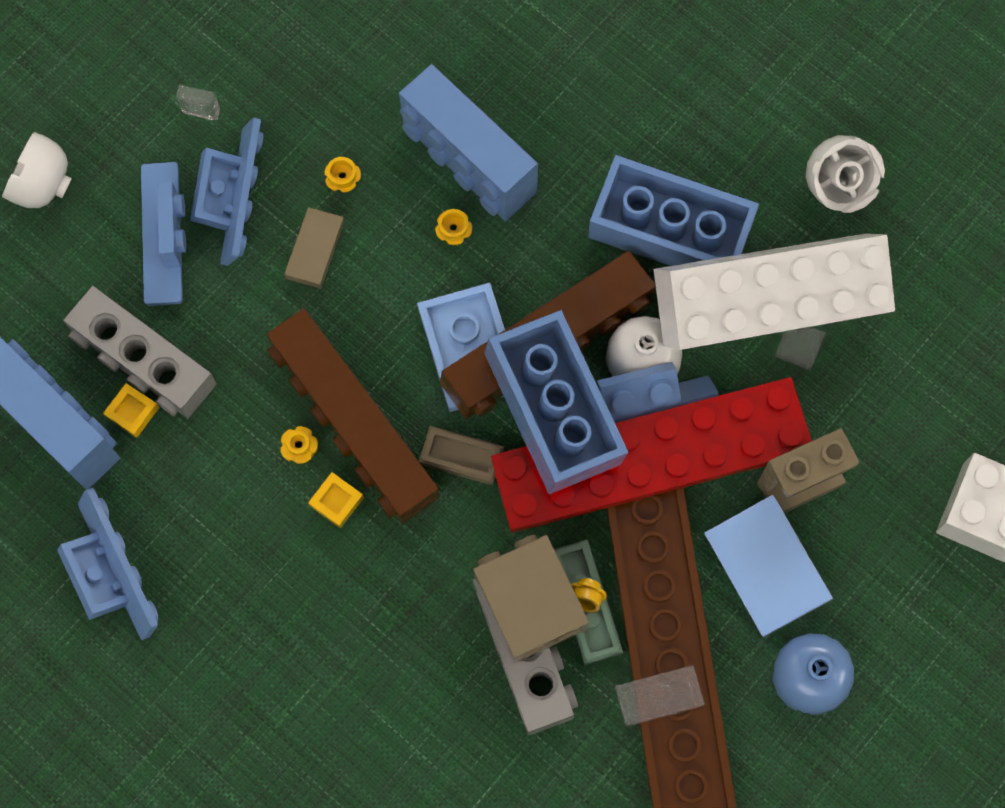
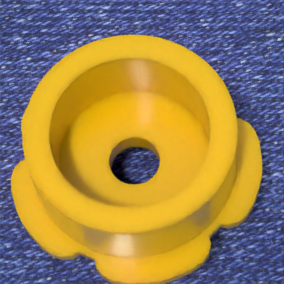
(338, 166)
(449, 218)
(302, 454)
(589, 594)

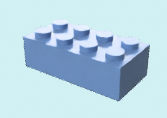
(468, 143)
(668, 216)
(555, 402)
(54, 417)

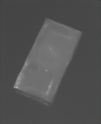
(659, 696)

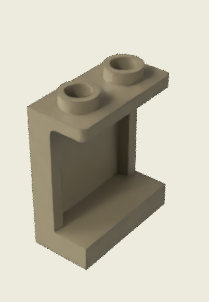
(808, 471)
(530, 597)

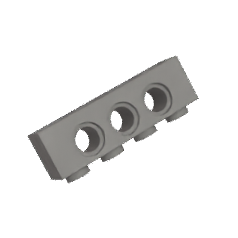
(99, 312)
(536, 711)

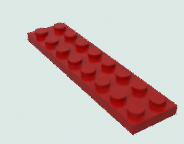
(664, 454)

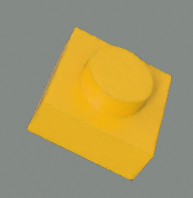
(131, 410)
(336, 500)

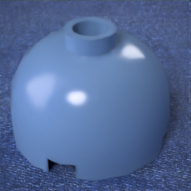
(802, 687)

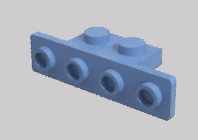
(224, 190)
(162, 233)
(651, 391)
(102, 570)

